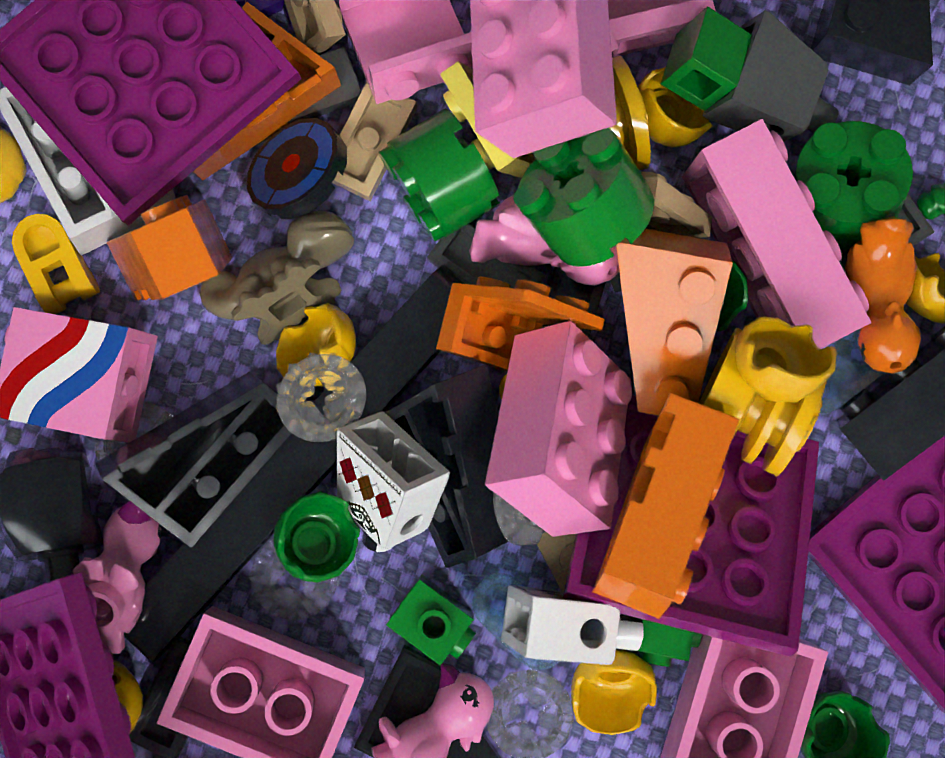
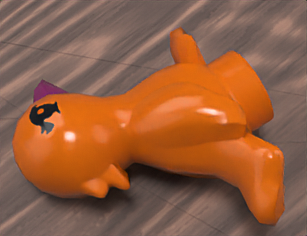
(886, 272)

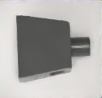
(776, 84)

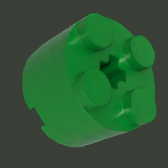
(441, 175)
(854, 176)
(585, 197)

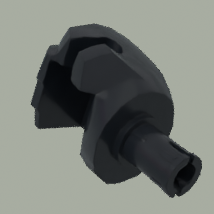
(47, 508)

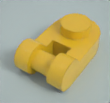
(44, 246)

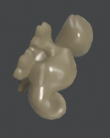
(278, 280)

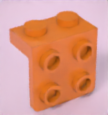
(488, 315)

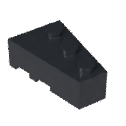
(877, 37)
(900, 413)
(458, 428)
(199, 458)

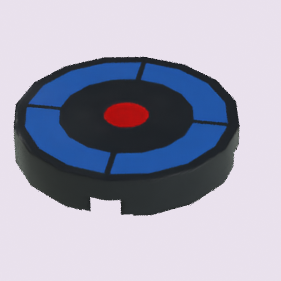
(296, 168)

